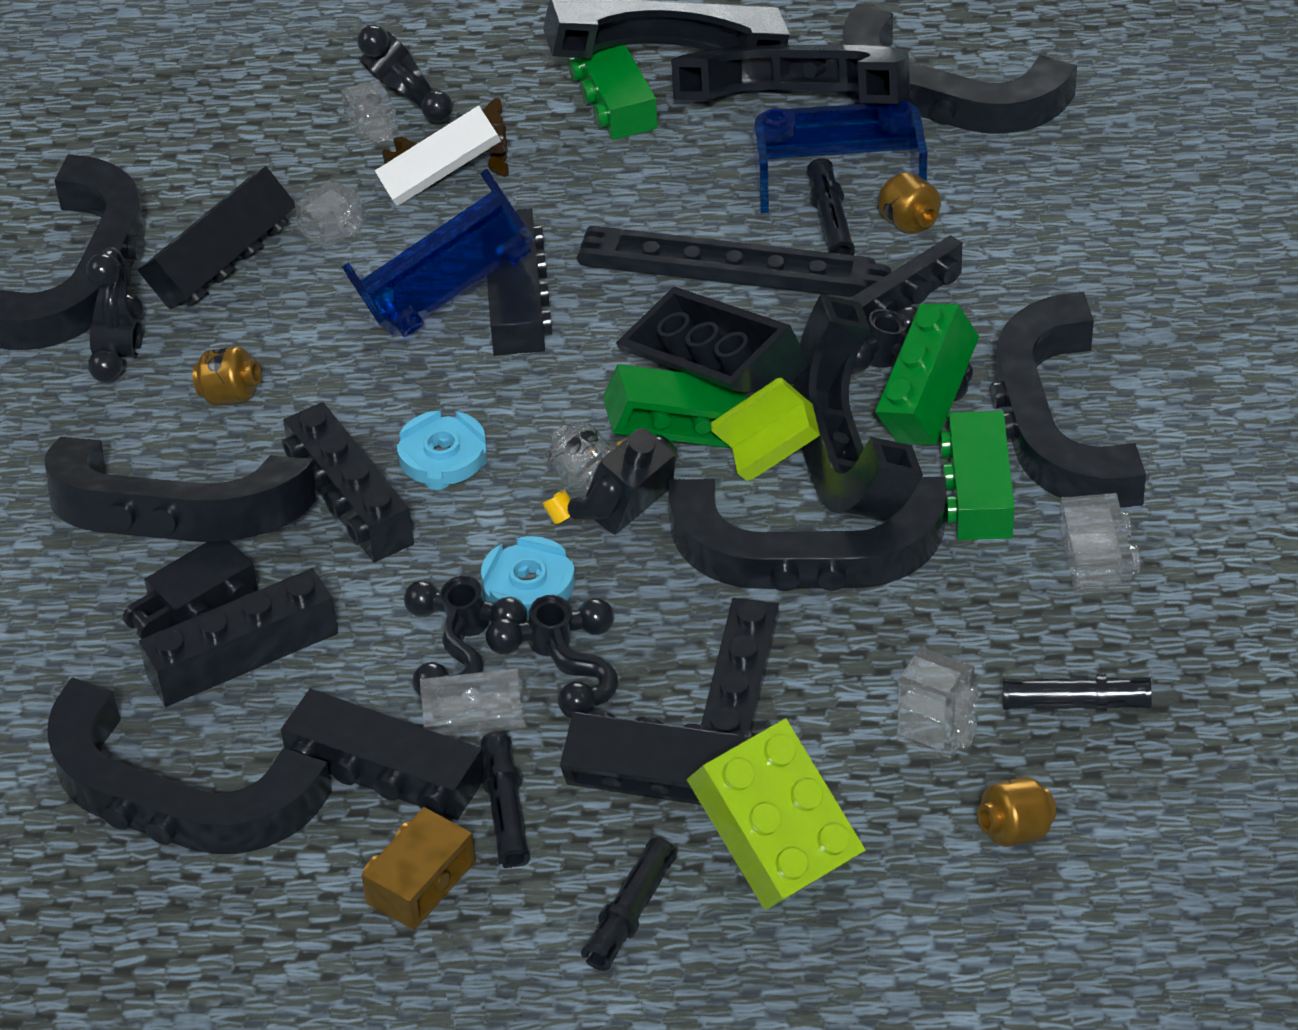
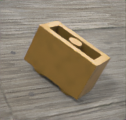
(418, 868)

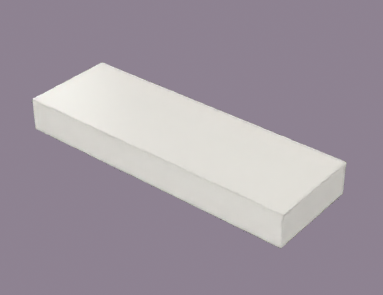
(437, 155)

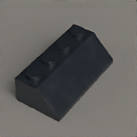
(716, 342)

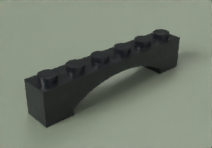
(587, 26)

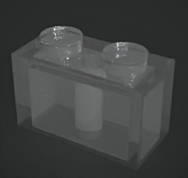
(1097, 544)
(474, 702)
(936, 704)

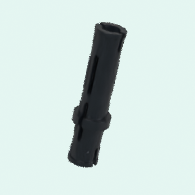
(824, 181)
(1085, 693)
(502, 783)
(621, 917)

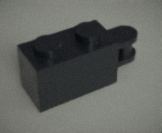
(191, 586)

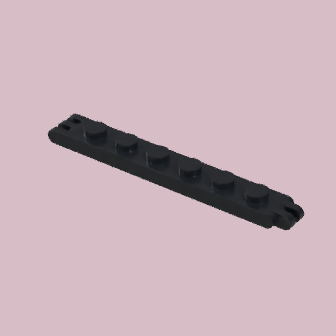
(729, 261)

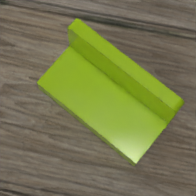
(767, 428)

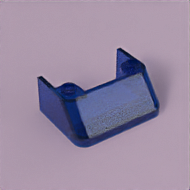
(835, 132)
(444, 262)

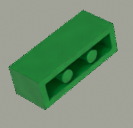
(616, 90)
(927, 374)
(667, 404)
(978, 475)

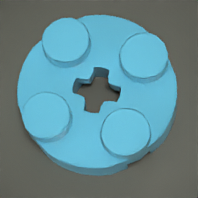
(447, 466)
(531, 555)

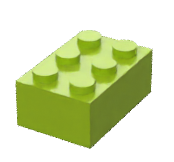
(775, 814)

